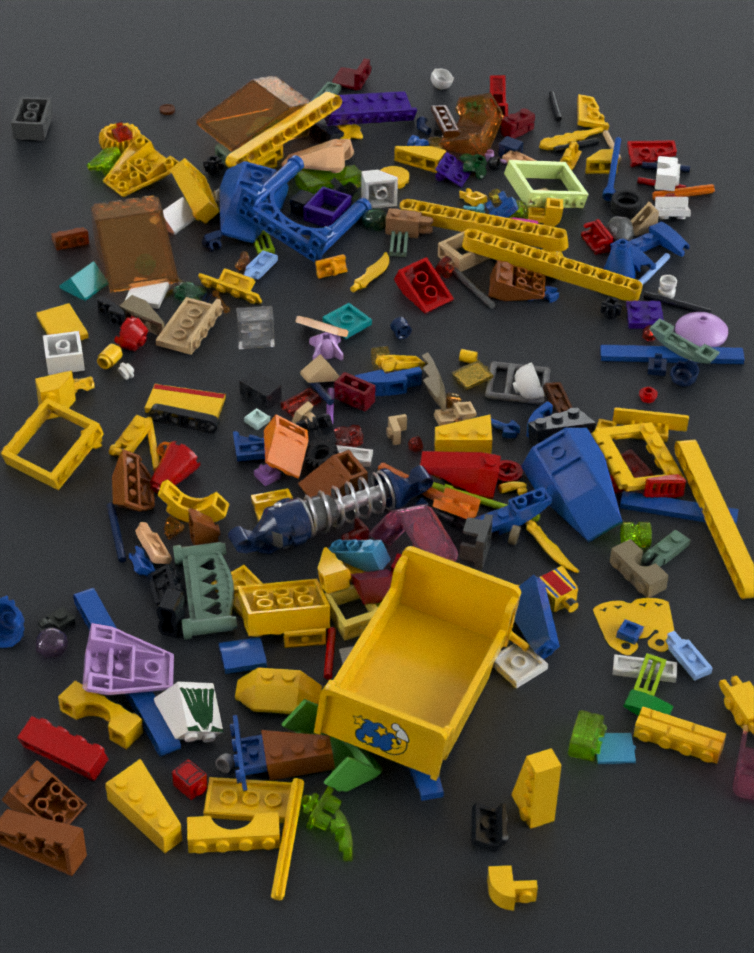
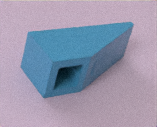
(362, 554)

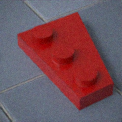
(649, 151)

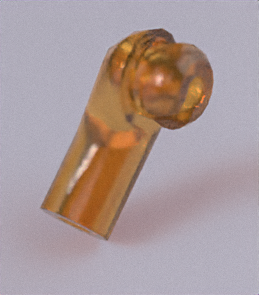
(243, 262)

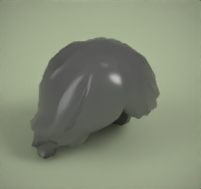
(620, 228)

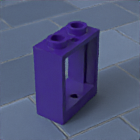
(324, 217)

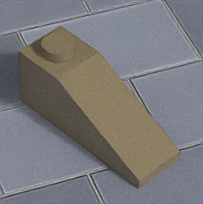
(141, 309)

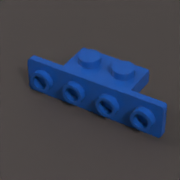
(249, 756)

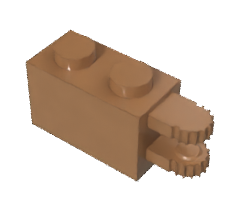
(407, 221)

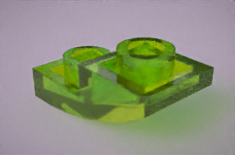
(342, 835)

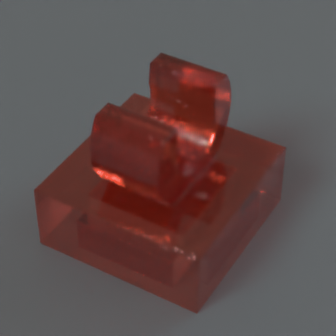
(121, 133)
(444, 267)

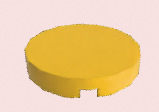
(399, 172)

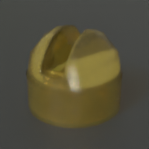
(493, 196)

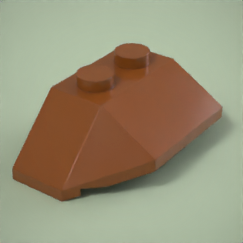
(132, 483)

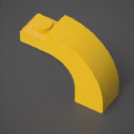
(179, 503)

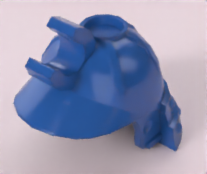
(10, 623)

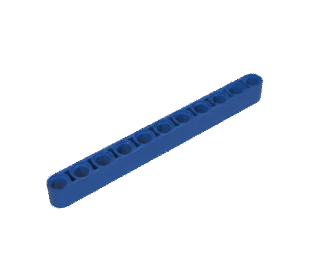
(142, 703)

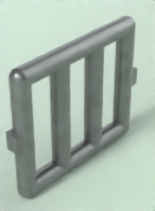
(507, 396)

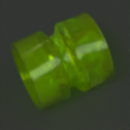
(640, 534)

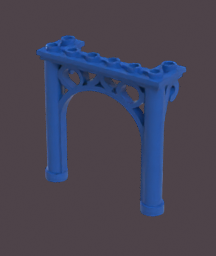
(321, 239)

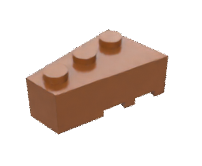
(296, 753)

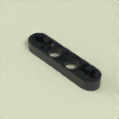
(162, 414)

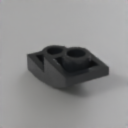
(111, 310)

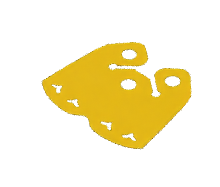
(650, 617)

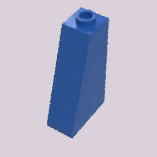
(536, 618)

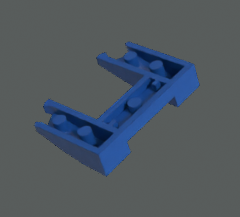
(658, 234)

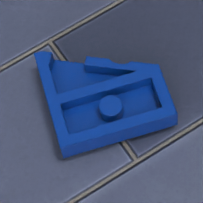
(248, 448)

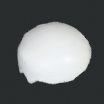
(441, 78)

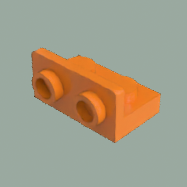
(458, 503)

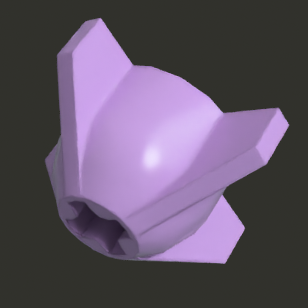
(326, 345)

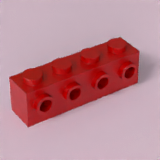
(63, 747)

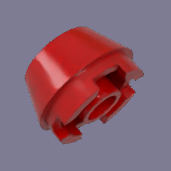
(132, 334)

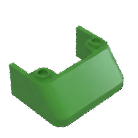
(352, 764)

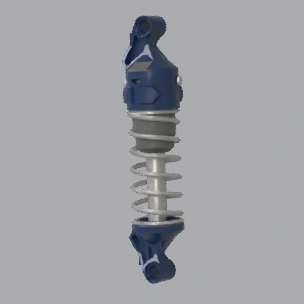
(298, 520)

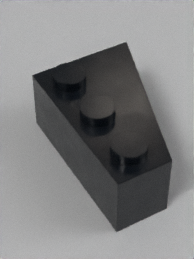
(546, 427)

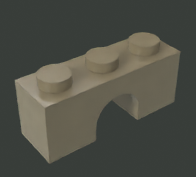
(627, 560)

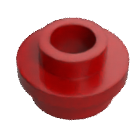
(648, 394)

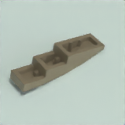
(434, 382)

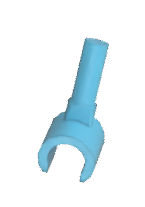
(480, 208)

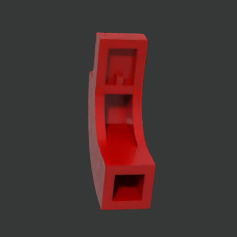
(498, 91)

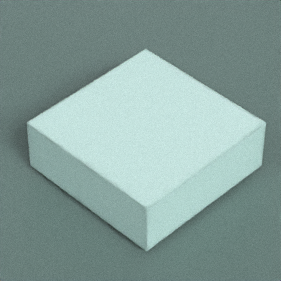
(257, 419)

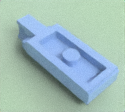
(260, 265)
(688, 656)

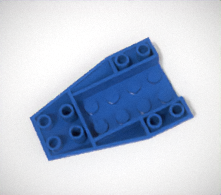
(234, 180)
(576, 480)

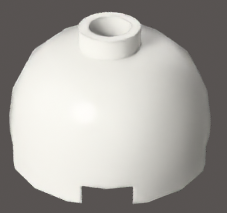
(528, 383)

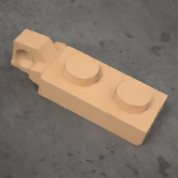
(153, 544)

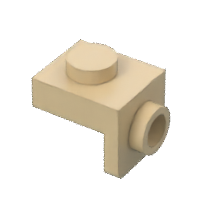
(395, 426)

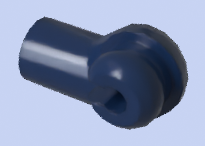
(422, 126)

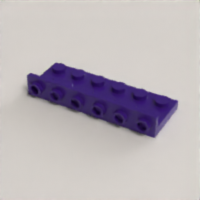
(372, 109)

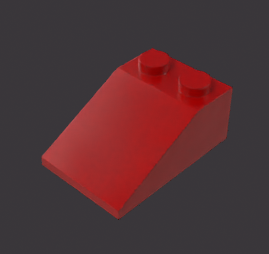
(423, 285)

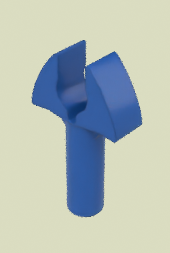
(550, 294)
(509, 430)

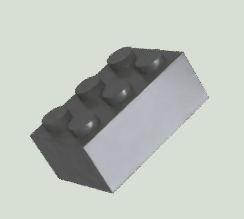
(32, 118)

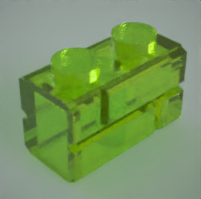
(586, 736)

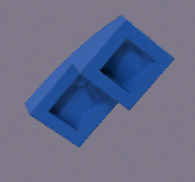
(543, 411)

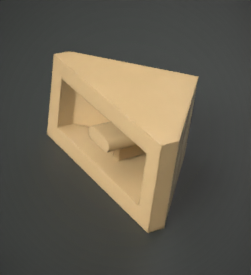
(644, 219)
(319, 371)

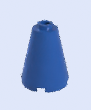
(621, 259)

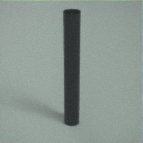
(555, 106)
(589, 142)

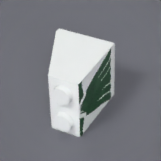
(191, 711)

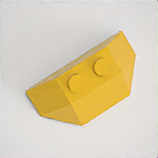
(276, 690)

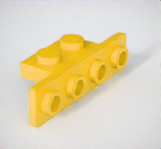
(233, 283)
(662, 421)

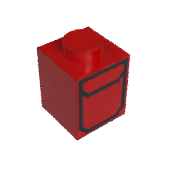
(190, 779)

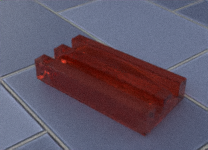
(300, 398)

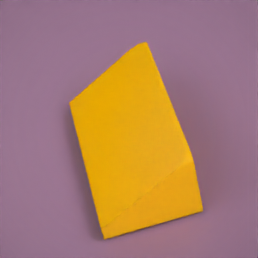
(304, 637)

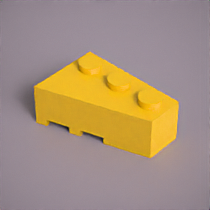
(465, 436)

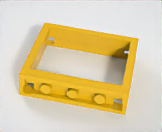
(73, 457)

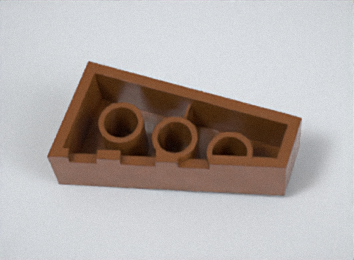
(43, 840)

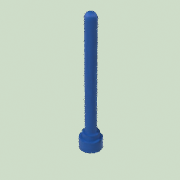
(609, 190)

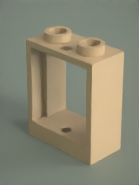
(461, 262)

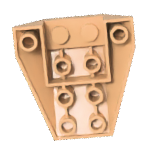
(326, 156)

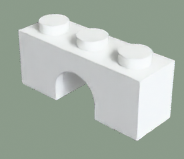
(667, 173)

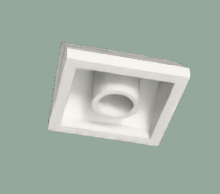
(178, 216)

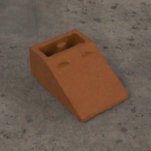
(515, 283)
(335, 472)
(44, 796)

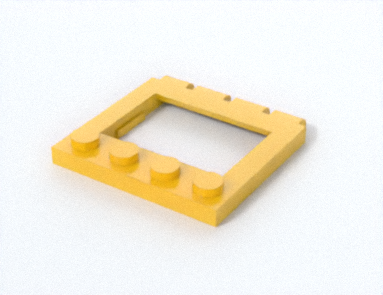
(615, 462)

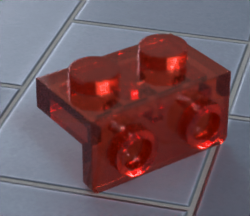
(636, 465)

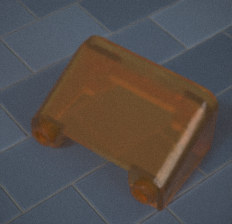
(477, 124)

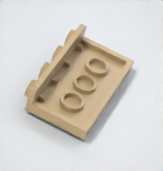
(189, 325)

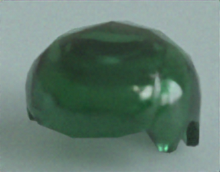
(374, 218)

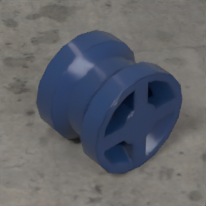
(400, 327)

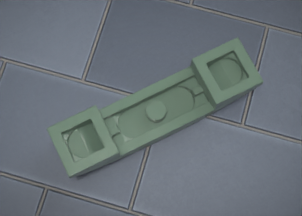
(664, 333)

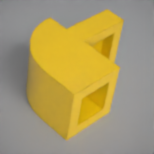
(550, 215)
(505, 891)

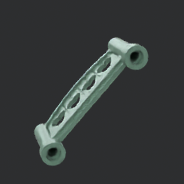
(201, 621)

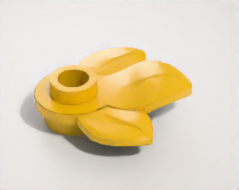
(350, 131)

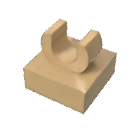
(303, 413)

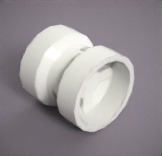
(667, 286)

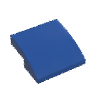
(242, 655)

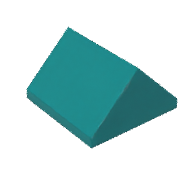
(85, 282)

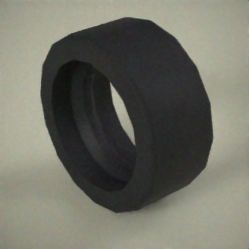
(628, 196)

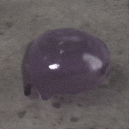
(51, 642)

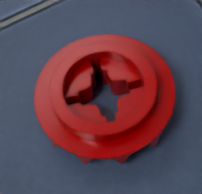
(515, 471)

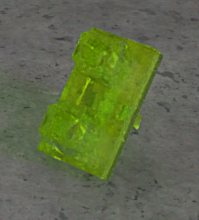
(317, 807)

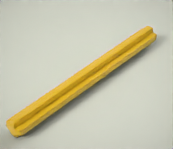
(287, 839)

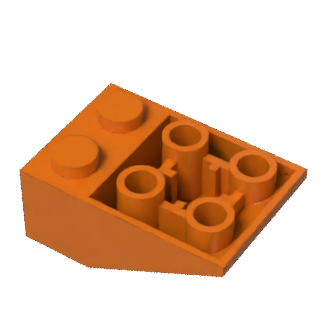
(285, 446)

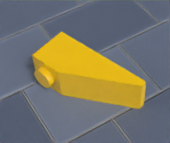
(419, 156)

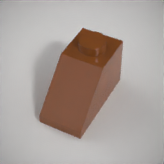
(202, 528)

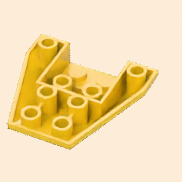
(138, 167)

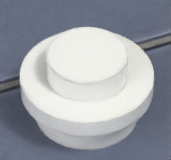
(126, 370)

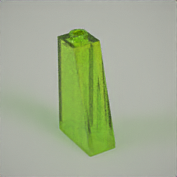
(313, 180)

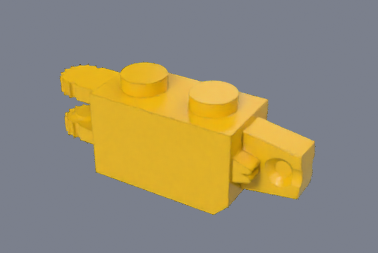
(740, 701)

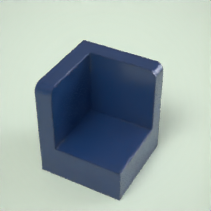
(509, 144)

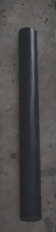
(673, 302)

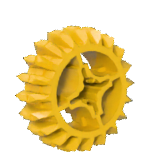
(106, 139)

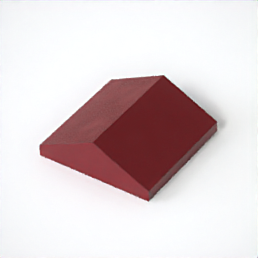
(372, 585)

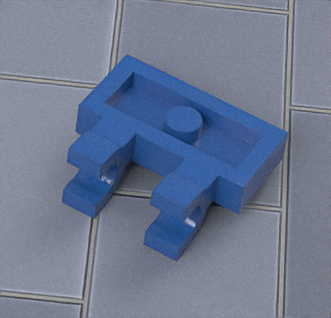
(506, 209)

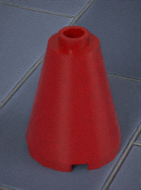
(175, 465)

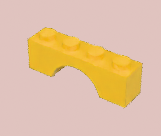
(123, 726)
(206, 836)

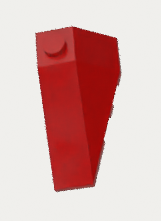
(468, 470)

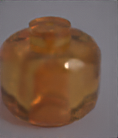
(452, 398)

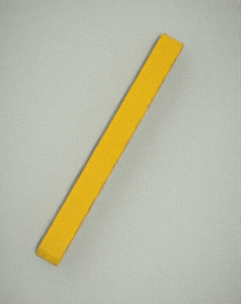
(511, 229)
(552, 265)
(717, 517)

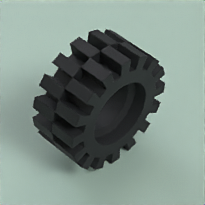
(319, 448)

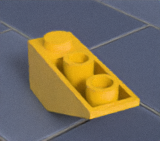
(332, 572)

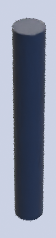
(649, 165)
(320, 390)

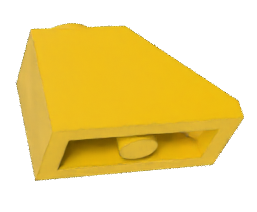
(600, 162)

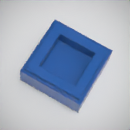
(629, 631)

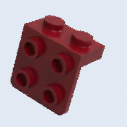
(353, 78)

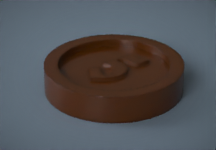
(167, 109)

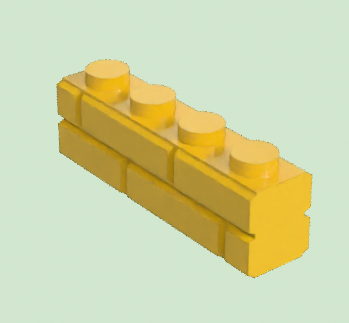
(679, 735)

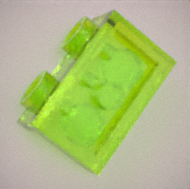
(104, 160)

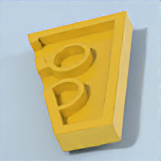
(588, 113)

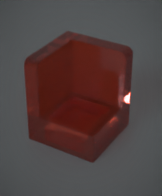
(360, 532)

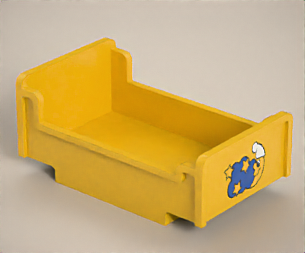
(420, 662)

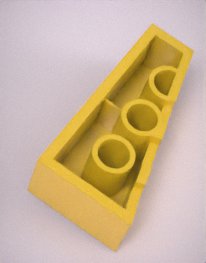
(196, 190)
(538, 788)
(144, 805)

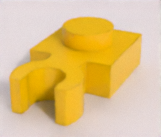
(473, 198)

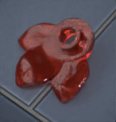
(349, 436)

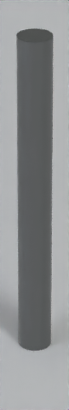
(474, 288)

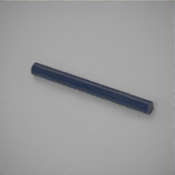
(116, 532)

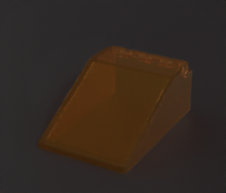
(252, 111)
(133, 243)

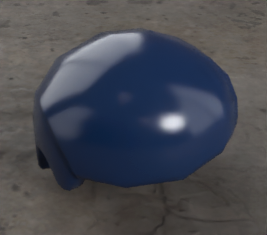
(684, 373)

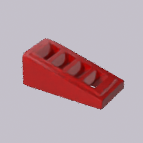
(675, 489)

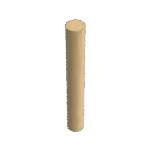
(609, 141)

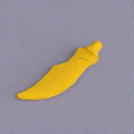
(371, 273)
(548, 546)

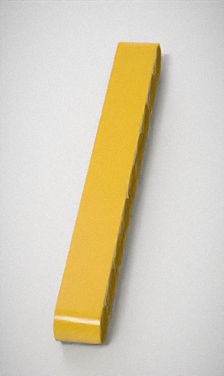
(285, 130)

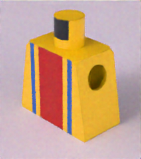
(560, 590)

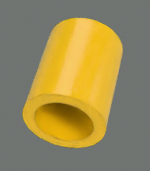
(468, 356)

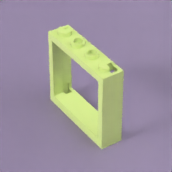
(518, 170)

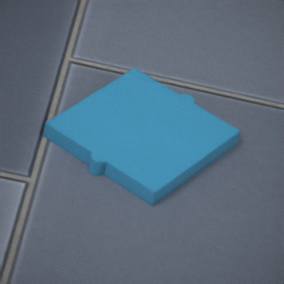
(616, 749)

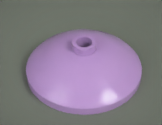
(702, 328)

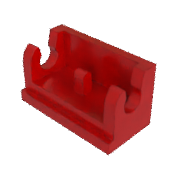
(597, 237)

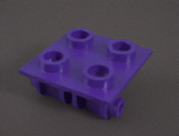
(451, 169)

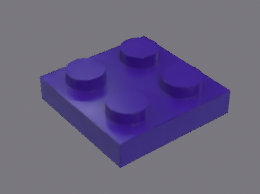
(643, 313)

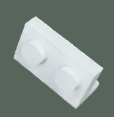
(672, 207)

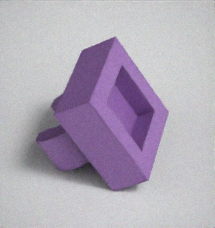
(267, 474)

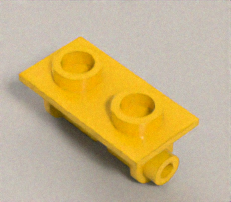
(571, 155)

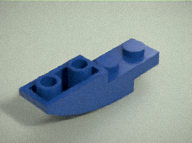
(394, 382)
(519, 510)

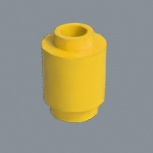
(109, 356)

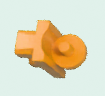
(331, 266)

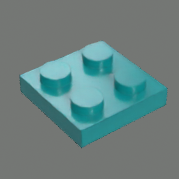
(348, 318)

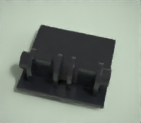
(319, 429)

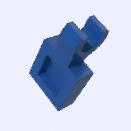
(141, 564)

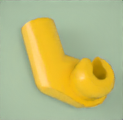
(513, 485)

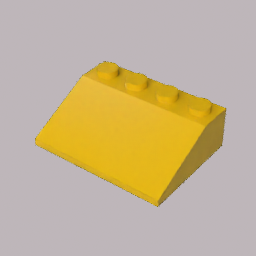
(283, 607)

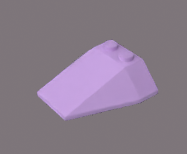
(124, 663)

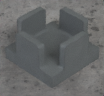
(483, 531)

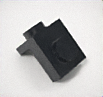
(348, 188)

